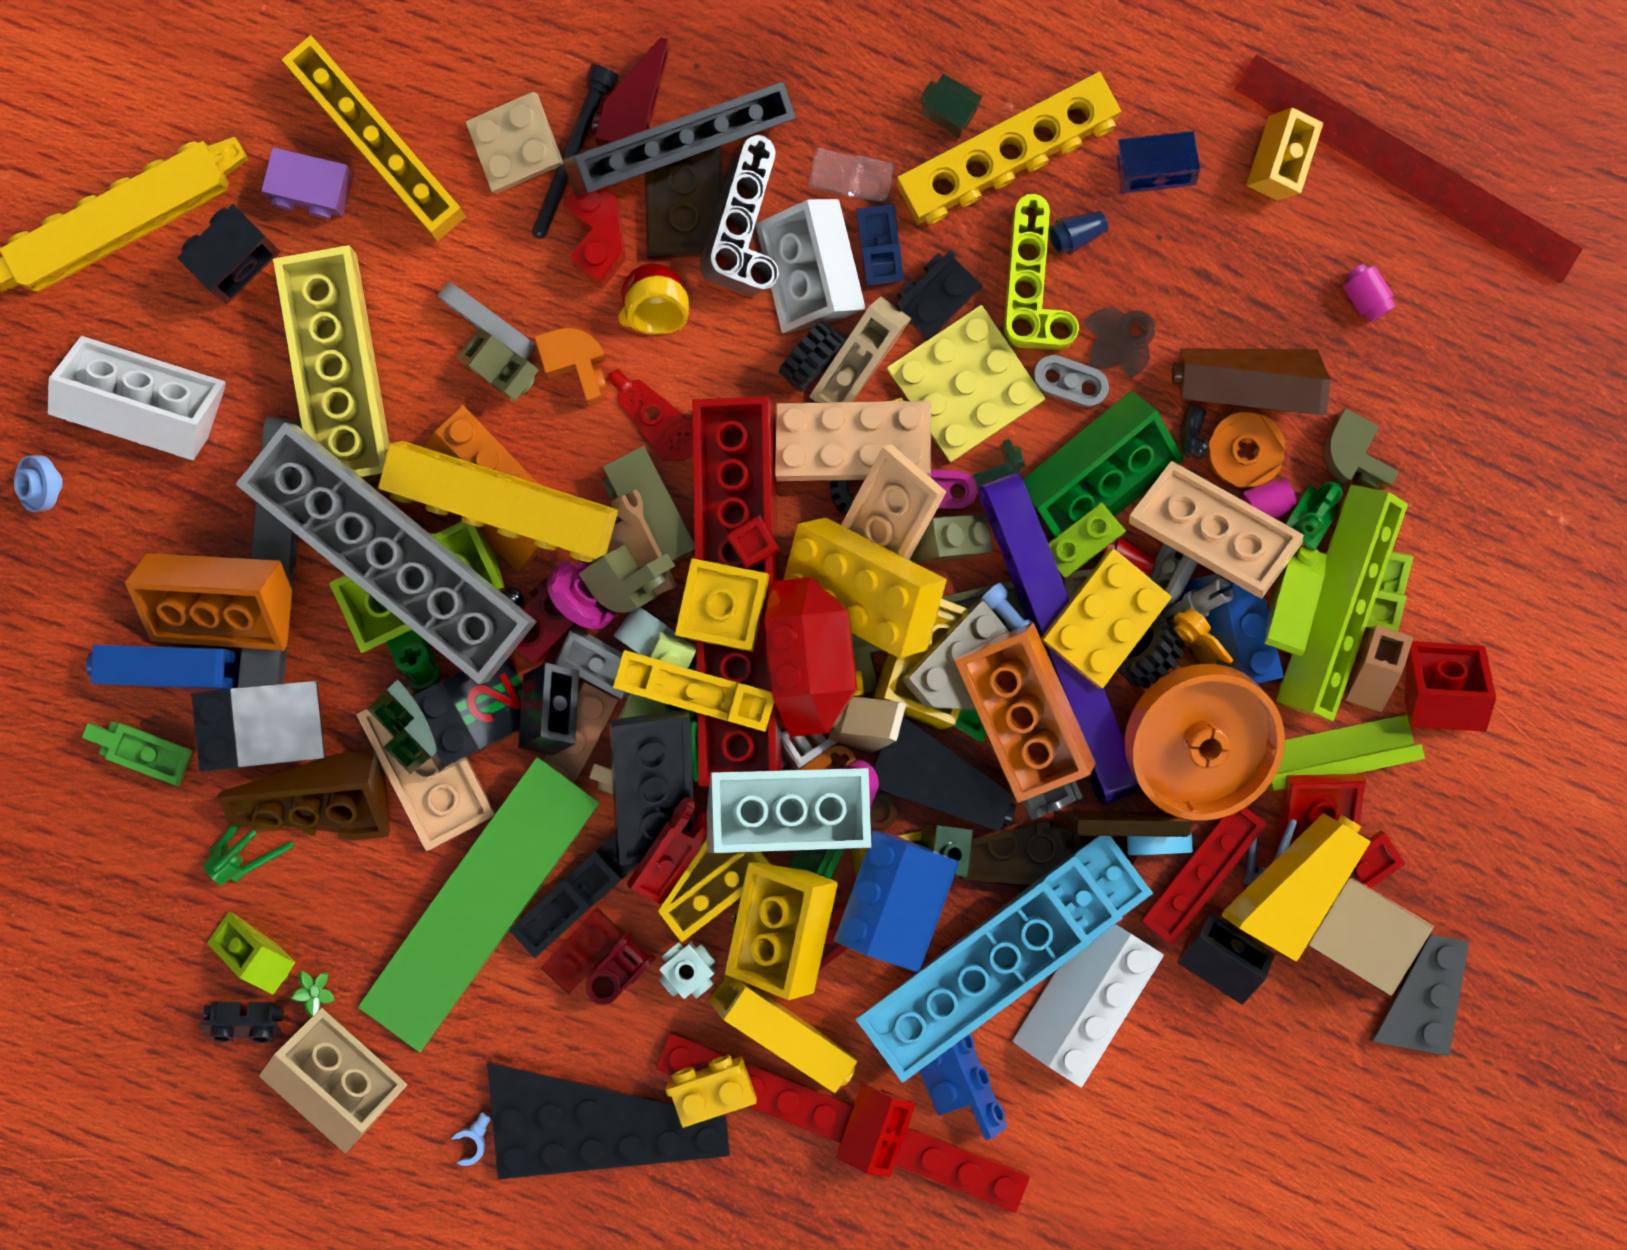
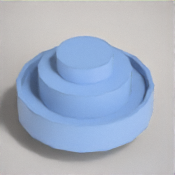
(37, 483)

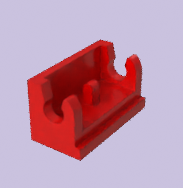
(875, 1131)

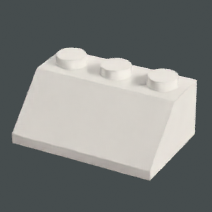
(813, 264)

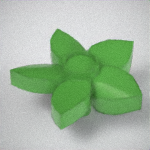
(312, 992)

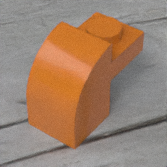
(574, 350)

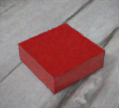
(753, 542)

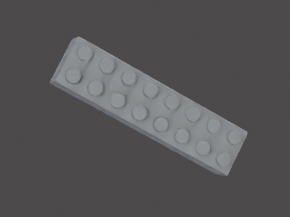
(386, 553)

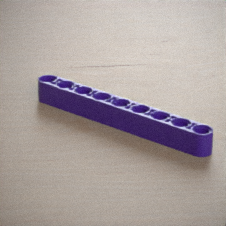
(1042, 600)

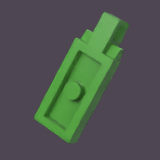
(141, 751)

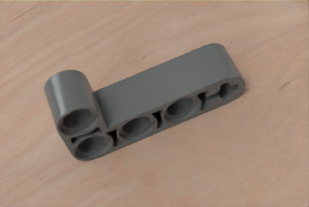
(744, 214)

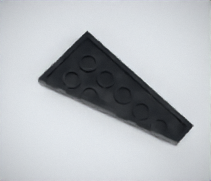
(575, 1126)

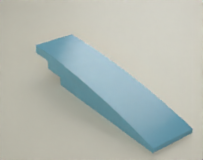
(1004, 956)

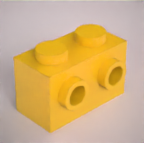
(1284, 154)

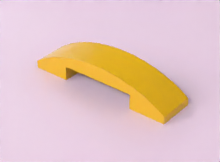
(694, 691)

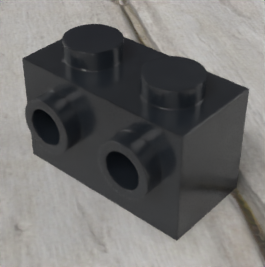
(548, 709)
(1222, 959)

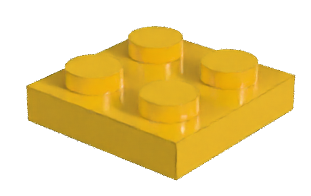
(722, 605)

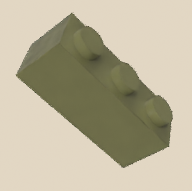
(665, 523)

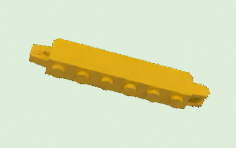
(119, 215)

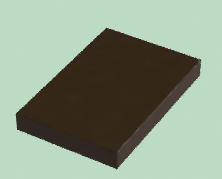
(682, 204)
(1121, 823)

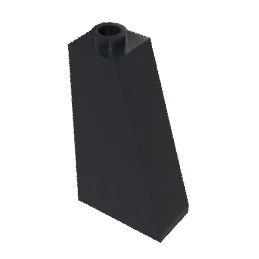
(936, 777)

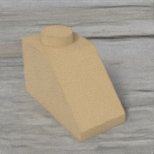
(868, 724)

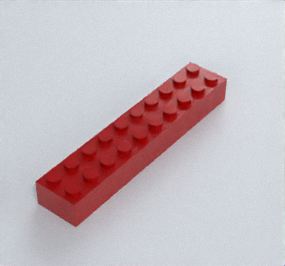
(731, 487)

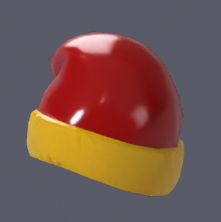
(654, 300)

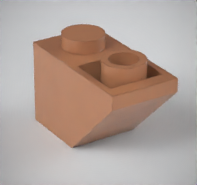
(1378, 667)

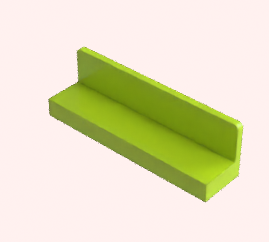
(1349, 750)

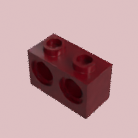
(552, 628)

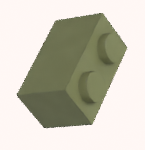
(953, 539)

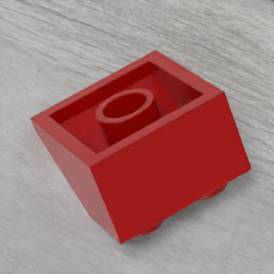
(1449, 686)

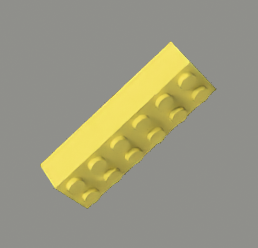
(334, 357)

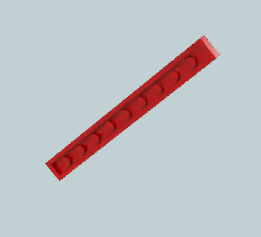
(830, 1117)

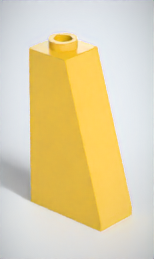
(1299, 886)
(783, 1033)

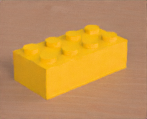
(886, 595)

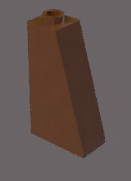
(1255, 378)

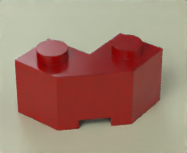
(603, 247)

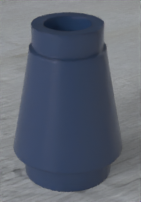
(1076, 231)

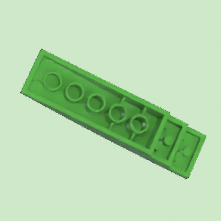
(479, 904)

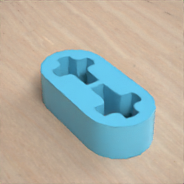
(1158, 845)

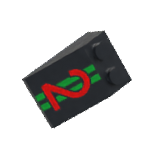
(471, 715)

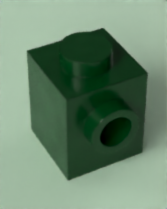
(949, 842)

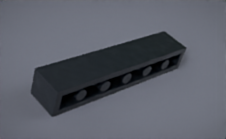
(679, 139)

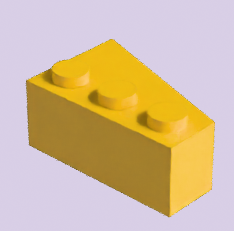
(707, 889)

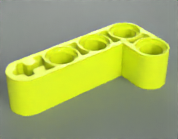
(1033, 273)

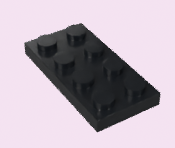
(648, 777)

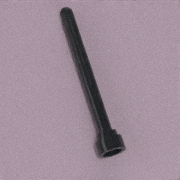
(599, 83)

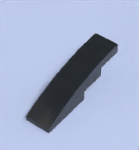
(571, 899)

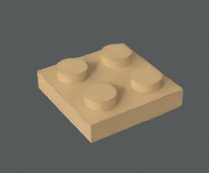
(514, 142)

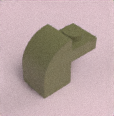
(497, 365)
(1346, 452)
(621, 584)

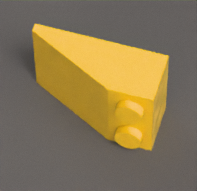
(892, 688)

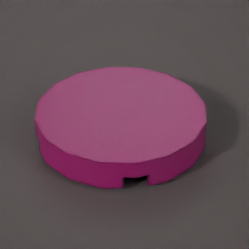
(574, 598)

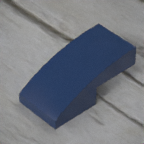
(880, 244)

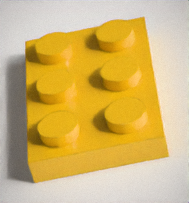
(1105, 618)

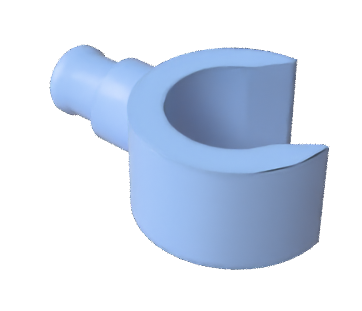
(475, 1132)

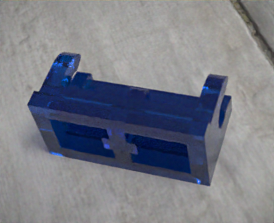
(1158, 162)

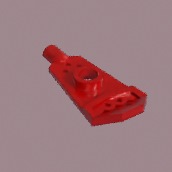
(658, 431)

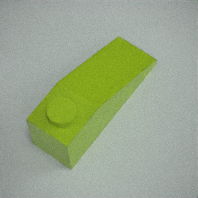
(1295, 601)

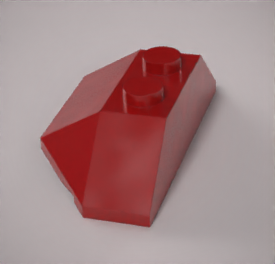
(809, 655)

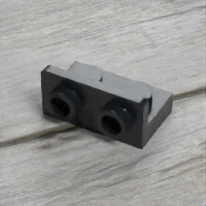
(937, 294)

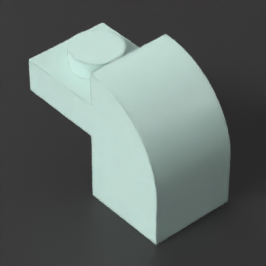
(641, 630)

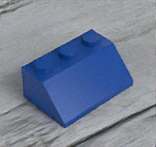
(1242, 631)
(896, 901)

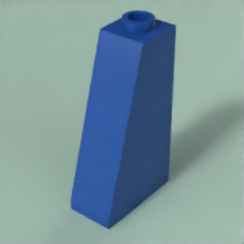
(164, 667)

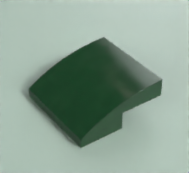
(403, 718)

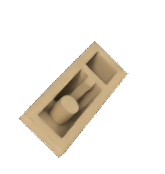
(861, 353)

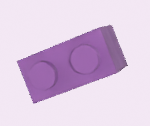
(307, 183)

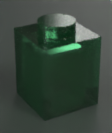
(950, 104)

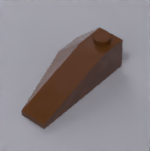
(329, 794)

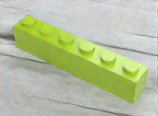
(1350, 586)

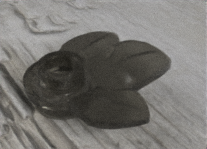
(1115, 342)

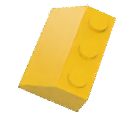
(781, 929)

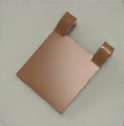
(636, 535)

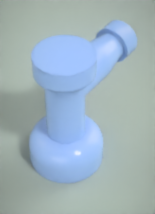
(996, 600)

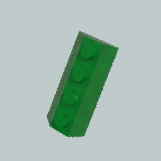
(1103, 464)

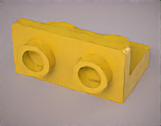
(711, 1090)

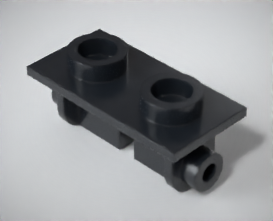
(227, 1023)

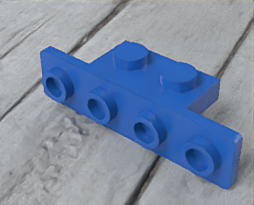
(960, 1081)

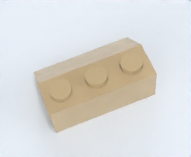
(332, 1080)

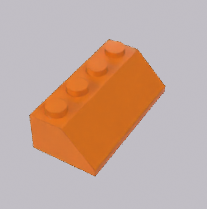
(469, 440)
(212, 600)
(1025, 713)

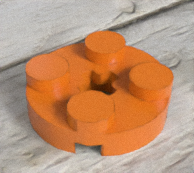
(1267, 456)

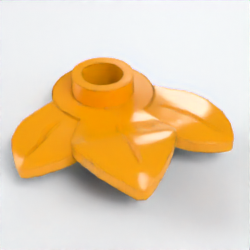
(1194, 631)

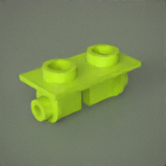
(1085, 540)

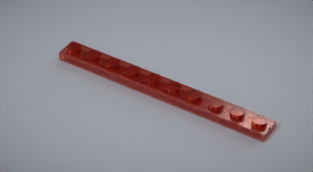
(1413, 171)

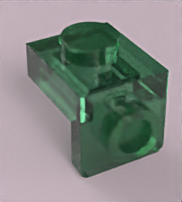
(1013, 459)

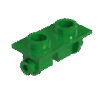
(1315, 512)

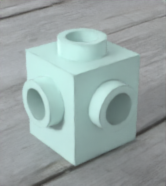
(691, 955)

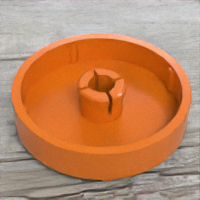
(1184, 712)

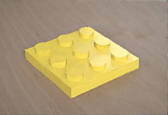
(970, 381)

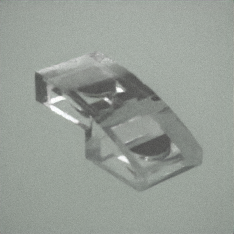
(851, 175)

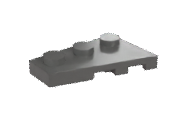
(1428, 1000)

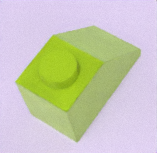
(250, 953)

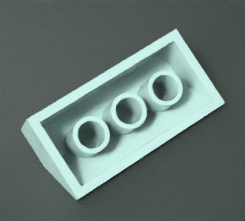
(788, 810)

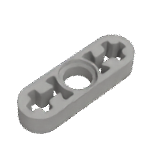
(485, 320)

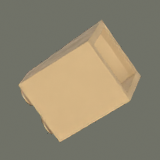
(1371, 935)

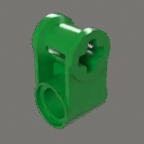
(415, 659)

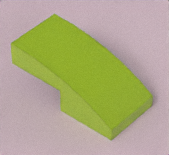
(1391, 598)

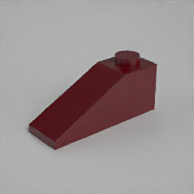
(634, 99)

